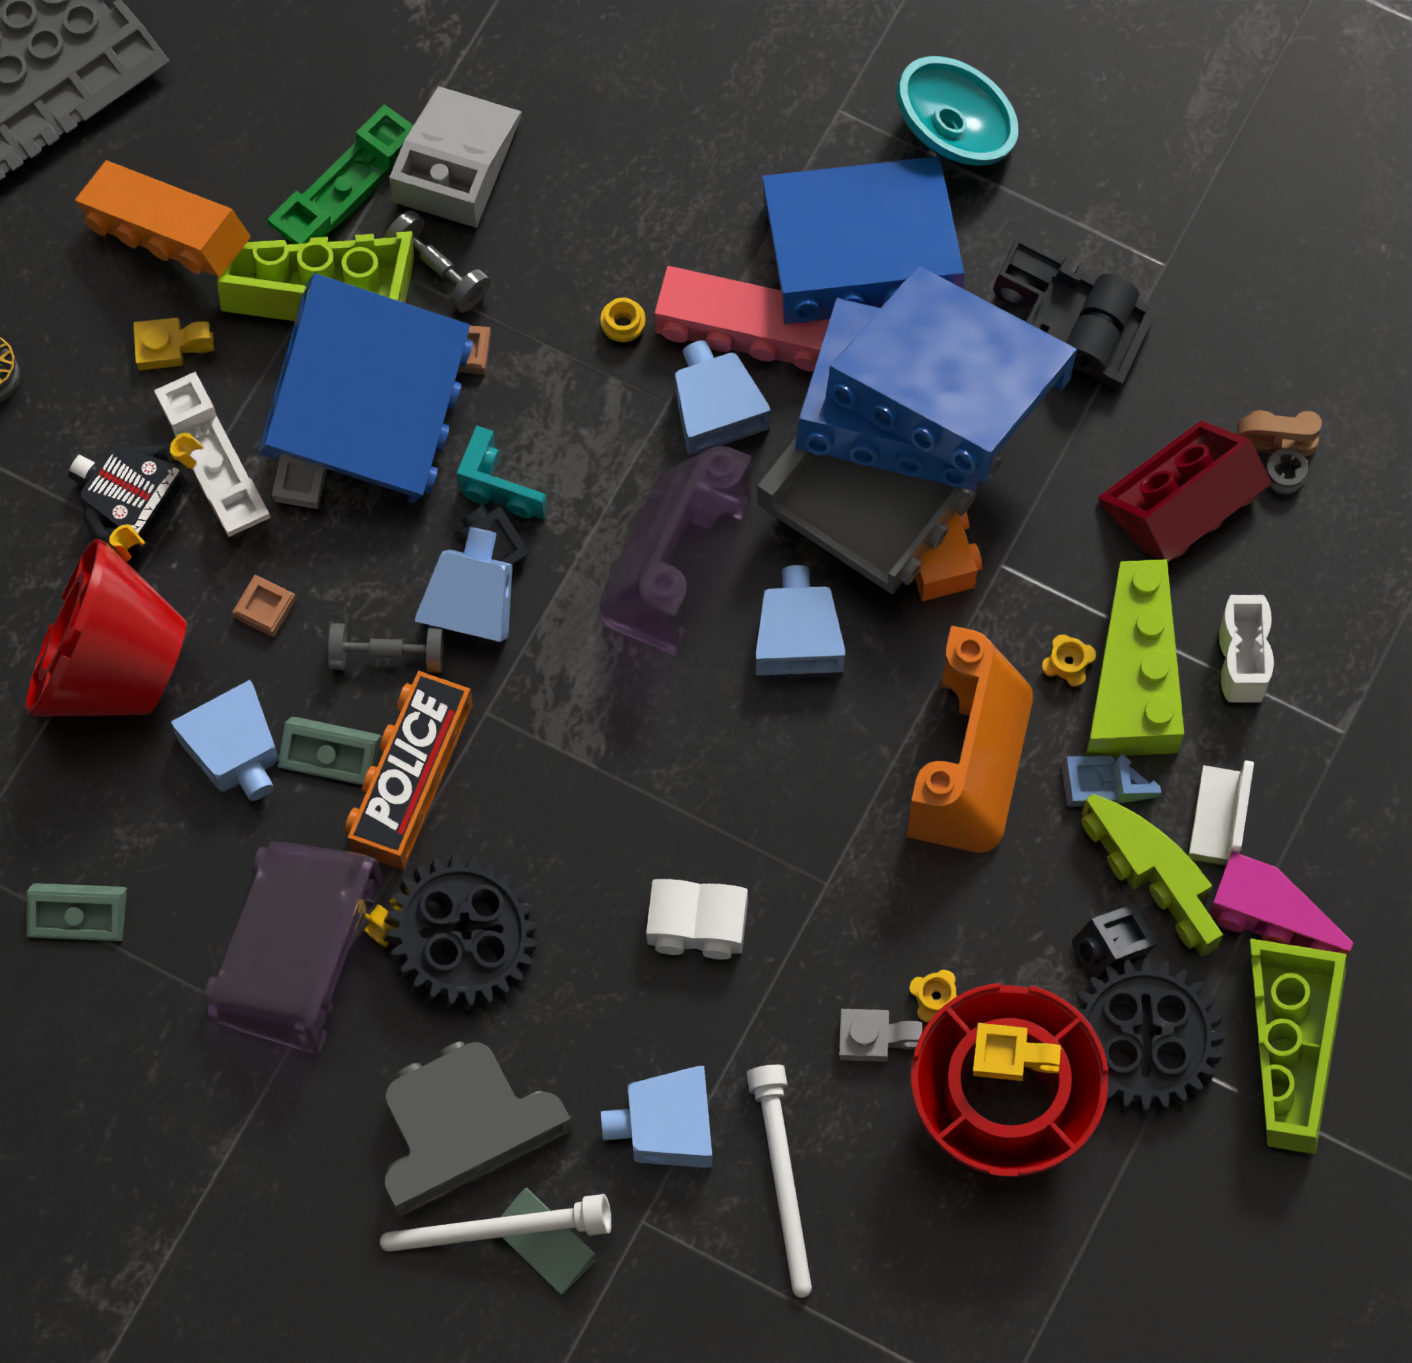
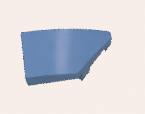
(1105, 778)

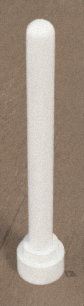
(768, 1085)
(589, 1215)

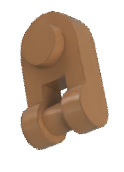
(1277, 432)

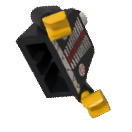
(132, 490)

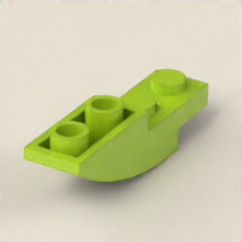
(1146, 854)

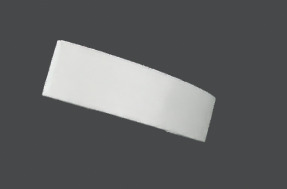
(218, 466)

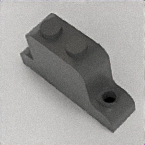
(462, 1123)

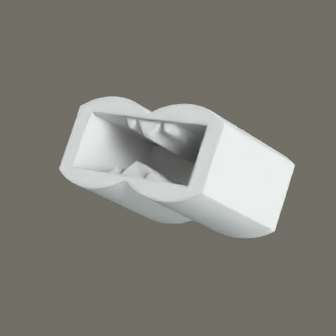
(1246, 648)
(697, 918)

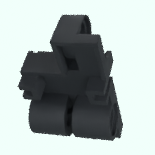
(1086, 312)

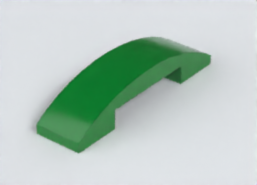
(345, 182)

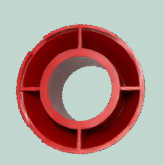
(108, 644)
(1075, 1093)

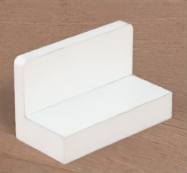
(1220, 813)

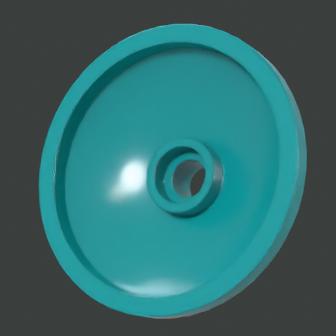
(956, 111)

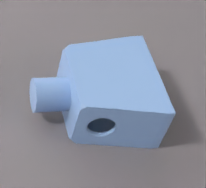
(717, 399)
(470, 590)
(799, 628)
(230, 741)
(665, 1120)

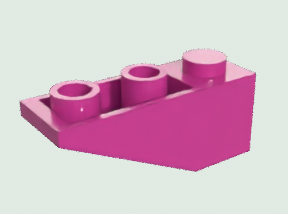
(1267, 903)

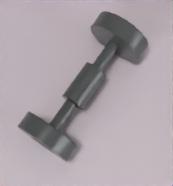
(468, 290)
(388, 648)

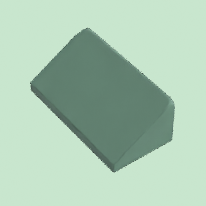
(327, 750)
(76, 911)
(554, 1254)

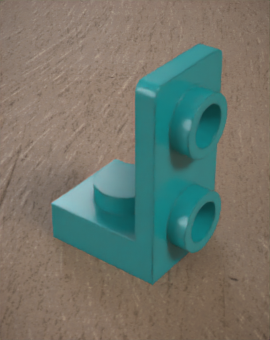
(480, 486)

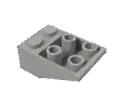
(453, 156)

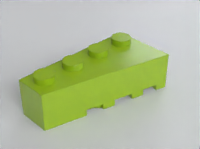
(272, 276)
(1139, 678)
(1296, 1030)

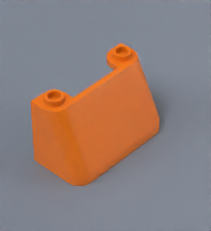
(971, 800)

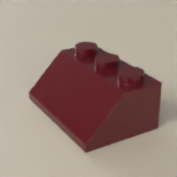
(1186, 489)

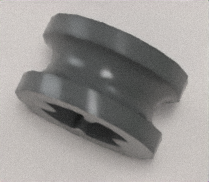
(1293, 458)

